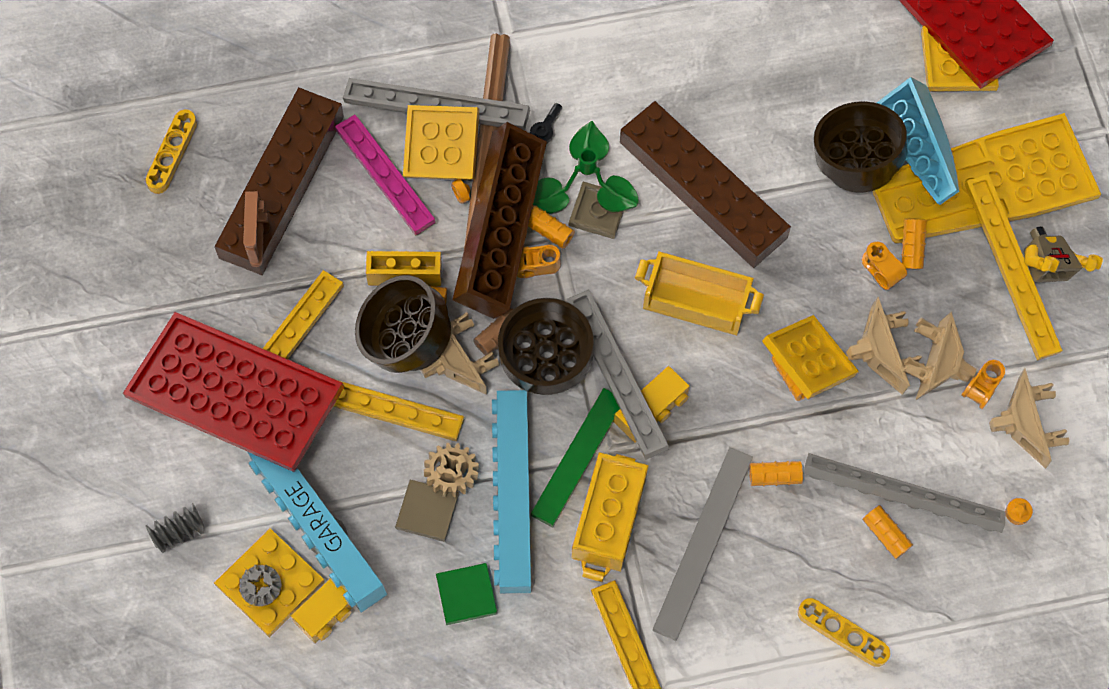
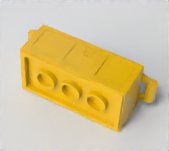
(697, 292)
(609, 514)

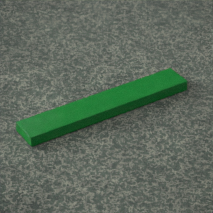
(576, 459)

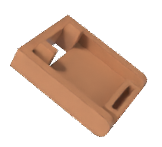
(254, 227)

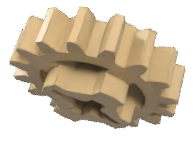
(447, 479)

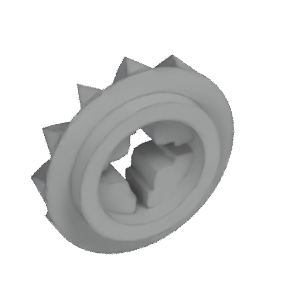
(265, 595)

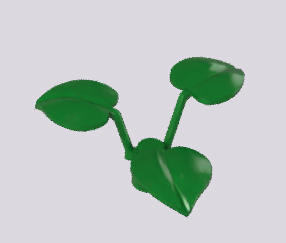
(588, 148)

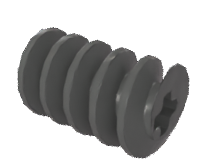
(176, 529)

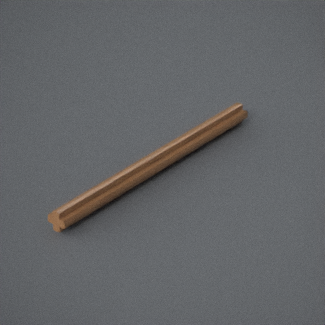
(493, 90)

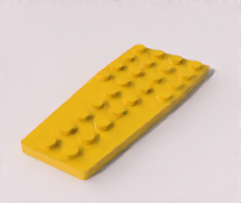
(1030, 165)

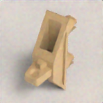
(879, 348)
(944, 358)
(455, 362)
(1024, 423)

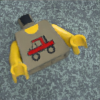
(1053, 260)

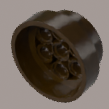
(860, 145)
(403, 325)
(524, 326)

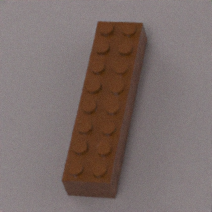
(283, 174)
(704, 184)
(500, 221)

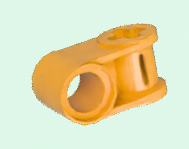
(535, 261)
(884, 266)
(982, 386)

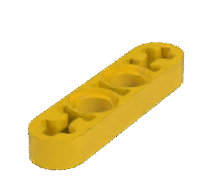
(168, 150)
(841, 636)

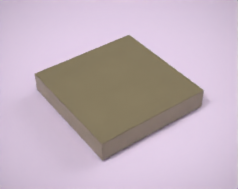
(590, 216)
(426, 511)

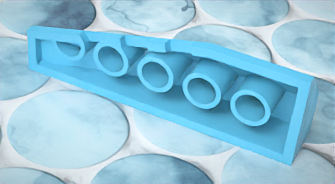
(927, 141)

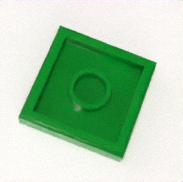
(466, 594)

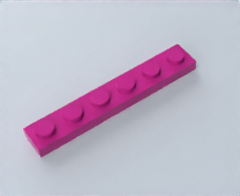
(385, 174)

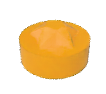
(461, 191)
(1018, 511)

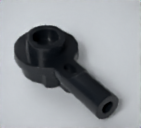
(543, 129)

